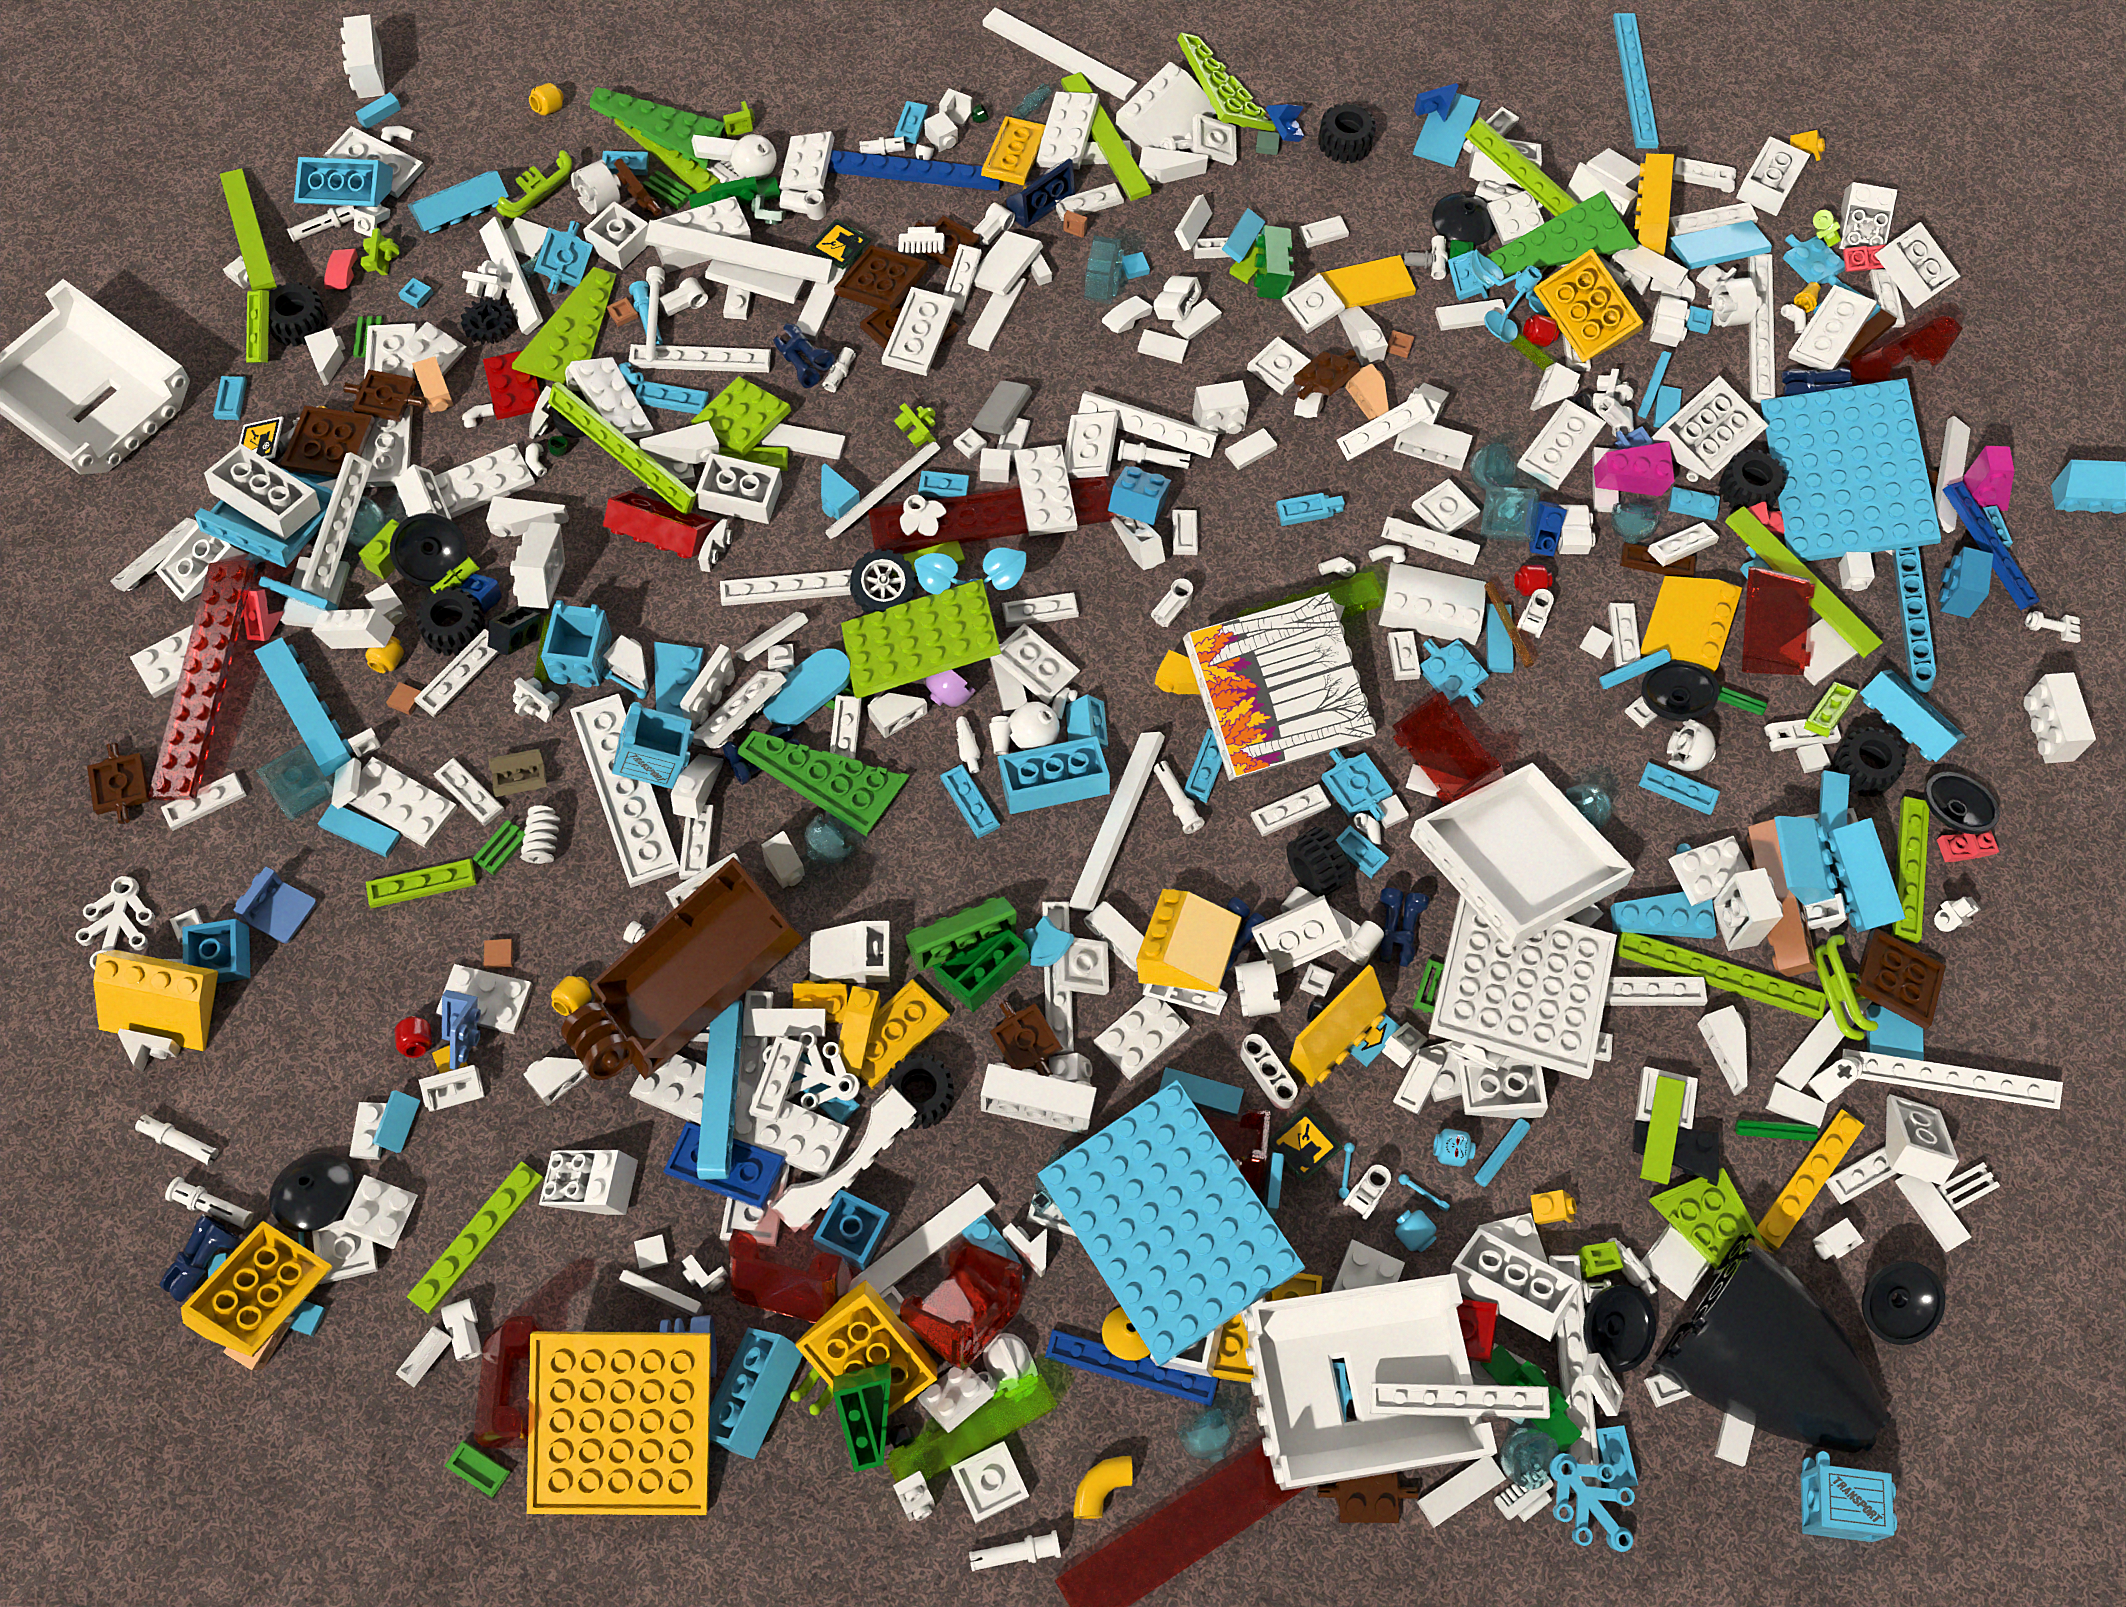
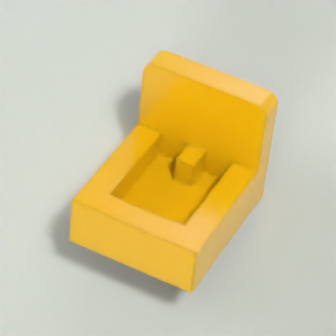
(1809, 142)
(1553, 1207)

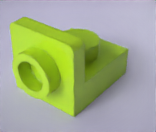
(739, 122)
(1599, 1259)

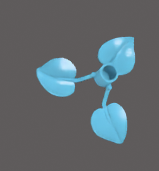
(1489, 274)
(1002, 565)

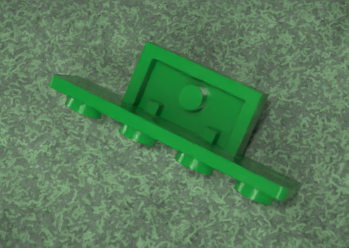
(742, 189)
(1509, 1372)

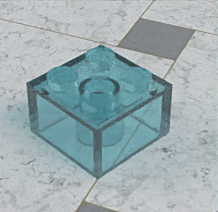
(1103, 269)
(1510, 514)
(295, 782)

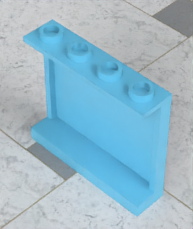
(243, 532)

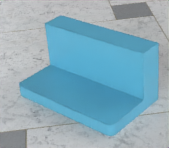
(1086, 719)

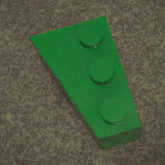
(1273, 262)
(983, 970)
(863, 1412)

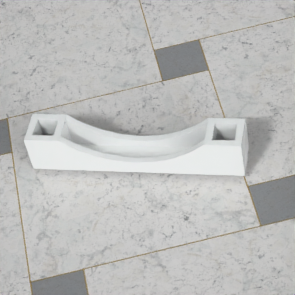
(803, 1200)

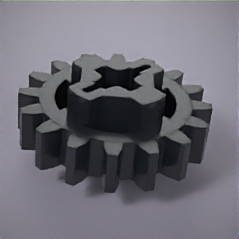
(486, 321)

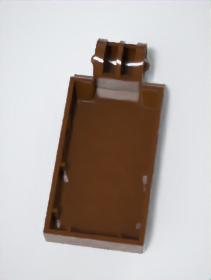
(680, 975)

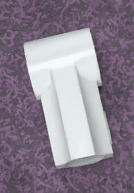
(809, 203)
(995, 221)
(687, 295)
(1617, 416)
(1172, 603)
(460, 1322)

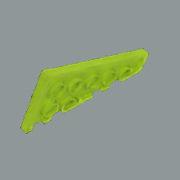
(1225, 93)
(570, 331)
(1707, 1215)

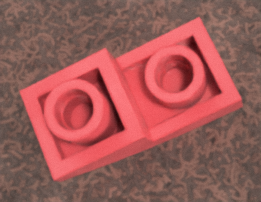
(1862, 258)
(339, 269)
(1967, 846)

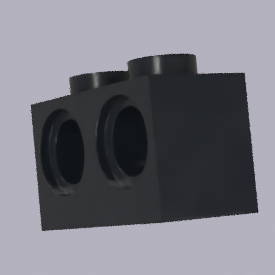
(514, 629)

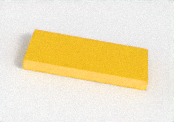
(1014, 151)
(1371, 282)
(900, 1030)

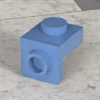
(1633, 439)

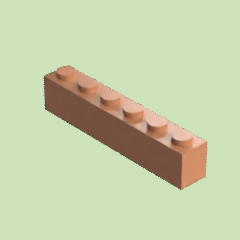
(1791, 934)

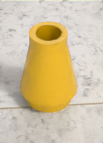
(1808, 297)

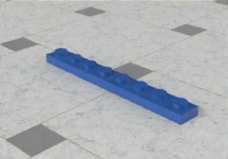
(910, 170)

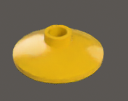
(1120, 1340)

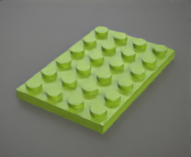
(920, 638)

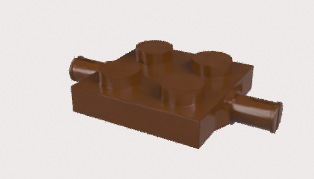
(636, 189)
(954, 235)
(1326, 373)
(384, 395)
(118, 783)
(1026, 1039)
(1368, 1498)

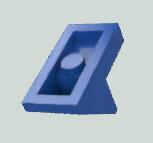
(1436, 100)
(1285, 121)
(483, 589)

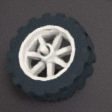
(874, 561)

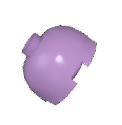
(948, 689)

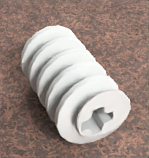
(539, 836)

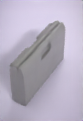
(1002, 407)

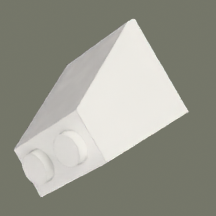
(1616, 168)

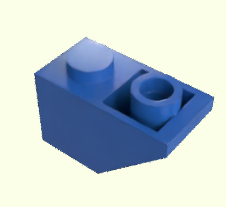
(1548, 528)

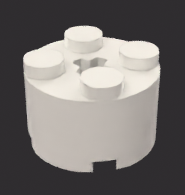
(596, 187)
(1733, 302)
(1257, 988)

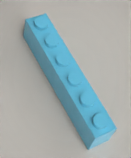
(303, 706)

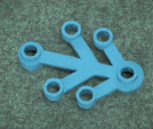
(1588, 1499)

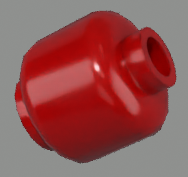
(1541, 330)
(1532, 578)
(413, 1036)

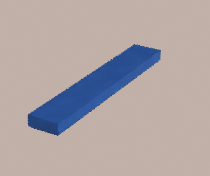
(1990, 542)
(1098, 1359)

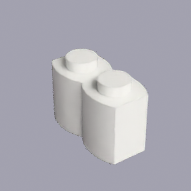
(1177, 298)
(1669, 321)
(1576, 531)

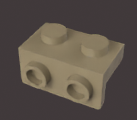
(518, 772)

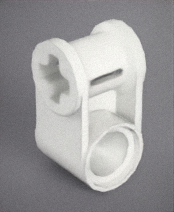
(1534, 615)
(1833, 1081)
(1365, 1194)

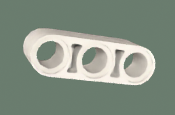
(1117, 931)
(1268, 1059)

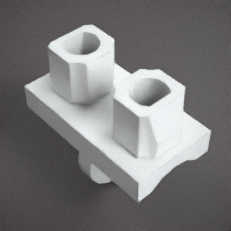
(488, 279)
(1613, 388)
(532, 701)
(1956, 914)

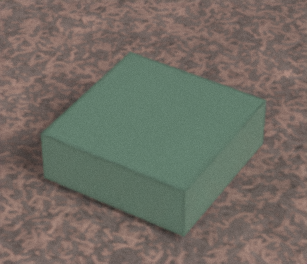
(1267, 142)

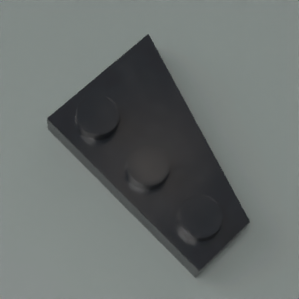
(1694, 1151)

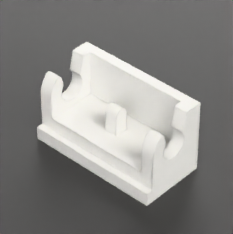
(452, 1088)

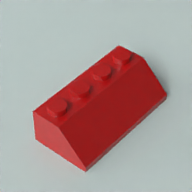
(657, 524)

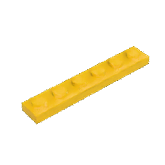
(1809, 1179)

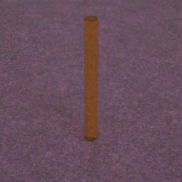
(1509, 625)

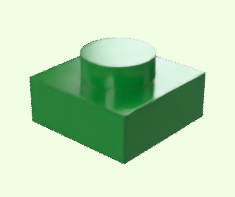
(1459, 247)

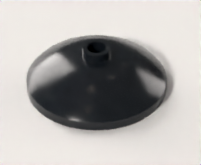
(1463, 218)
(423, 565)
(1680, 690)
(1961, 803)
(320, 1200)
(1913, 1311)
(1620, 1327)

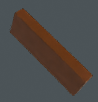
(1870, 333)
(1639, 558)

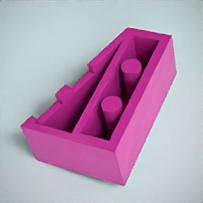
(1636, 470)
(1991, 477)

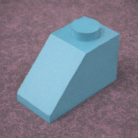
(836, 493)

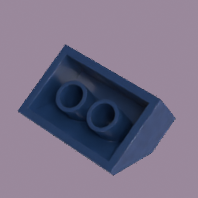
(1039, 195)

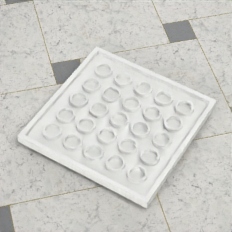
(1527, 1000)

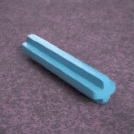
(1635, 669)
(1502, 1152)

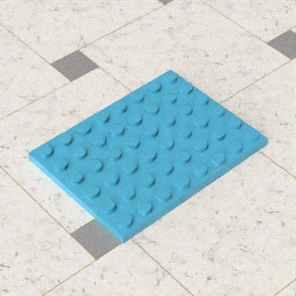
(1851, 471)
(1170, 1222)

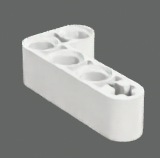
(1361, 940)

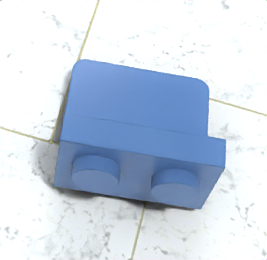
(274, 906)
(459, 1025)

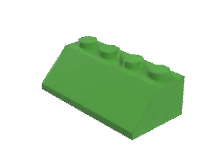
(960, 932)

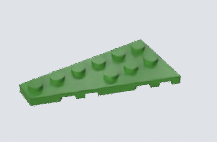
(658, 123)
(1566, 237)
(833, 782)

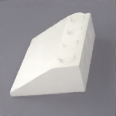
(1163, 108)
(1711, 429)
(1433, 603)

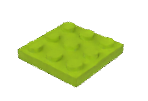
(742, 415)

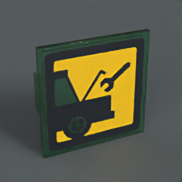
(840, 244)
(1304, 1144)

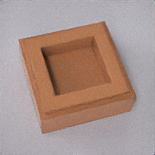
(1075, 224)
(622, 312)
(1400, 344)
(403, 698)
(498, 953)

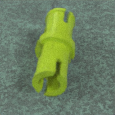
(456, 576)

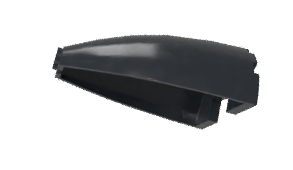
(1774, 1356)

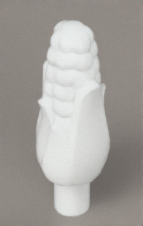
(968, 748)
(1634, 1269)

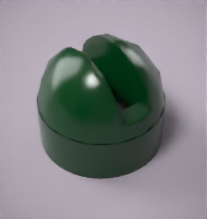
(979, 114)
(560, 443)

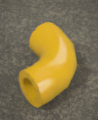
(1098, 1483)

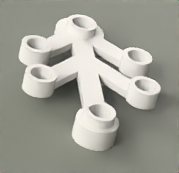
(117, 918)
(817, 1074)

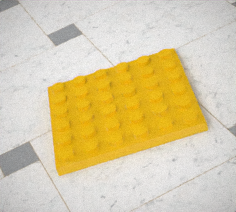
(619, 1423)

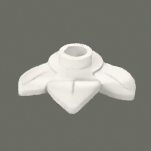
(1685, 290)
(923, 518)

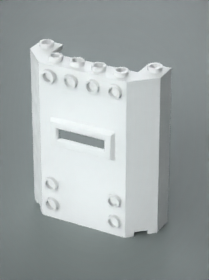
(69, 364)
(1385, 1336)

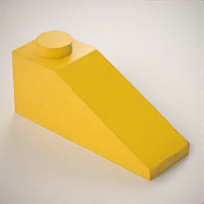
(1176, 675)
(858, 1028)

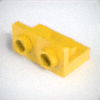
(828, 996)

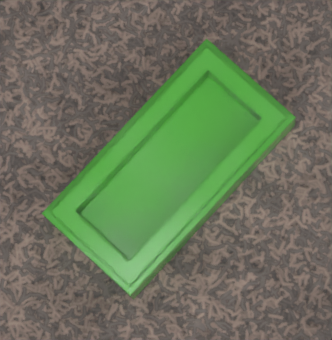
(478, 1469)

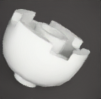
(753, 157)
(1034, 726)
(1693, 741)

